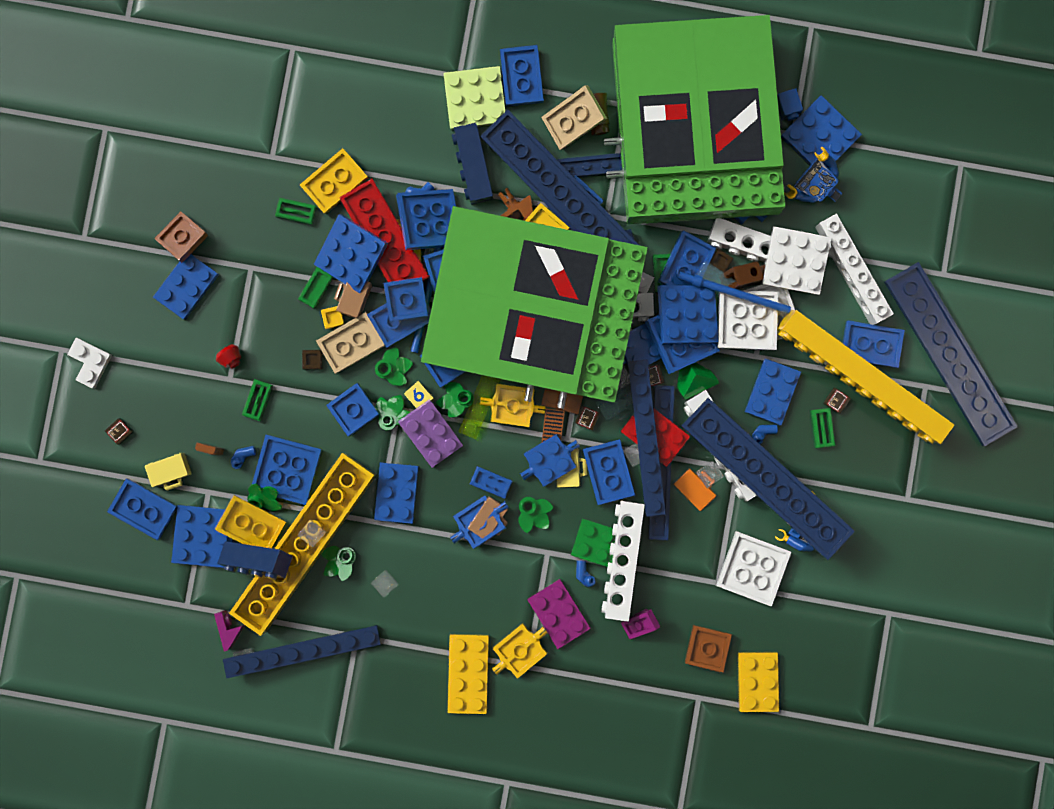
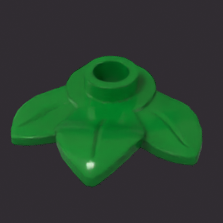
(396, 366)
(453, 399)
(390, 409)
(263, 497)
(536, 516)
(336, 562)

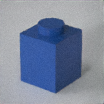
(789, 105)

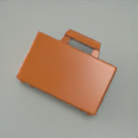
(694, 489)

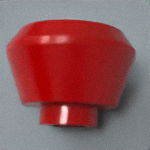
(229, 356)

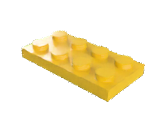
(468, 674)

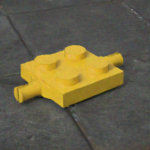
(509, 406)
(520, 650)

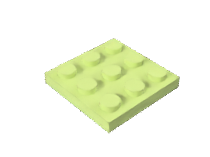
(474, 96)

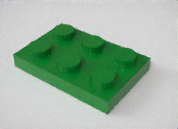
(594, 543)

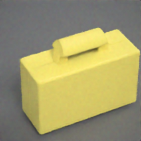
(168, 470)
(572, 478)

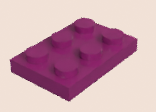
(558, 613)

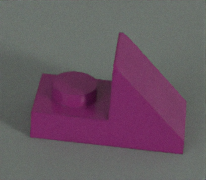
(640, 624)
(227, 634)

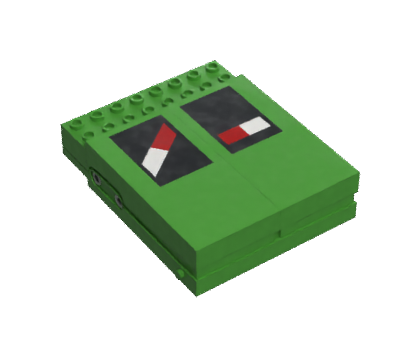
(698, 120)
(534, 304)

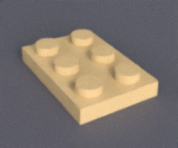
(574, 117)
(350, 343)

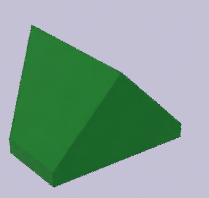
(694, 380)

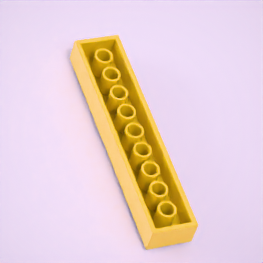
(865, 377)
(328, 509)

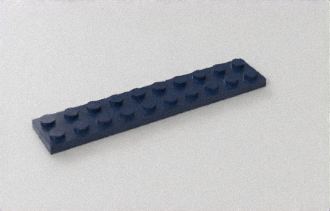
(551, 180)
(950, 354)
(768, 479)

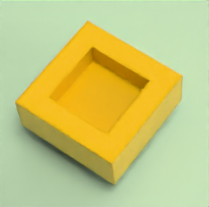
(332, 318)

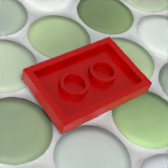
(669, 437)

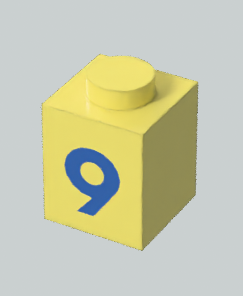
(418, 394)

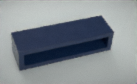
(473, 163)
(254, 560)

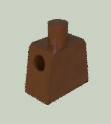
(745, 275)

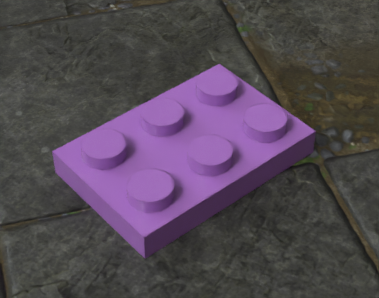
(430, 433)

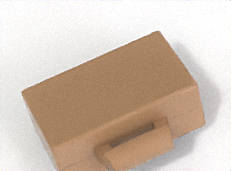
(351, 301)
(483, 515)

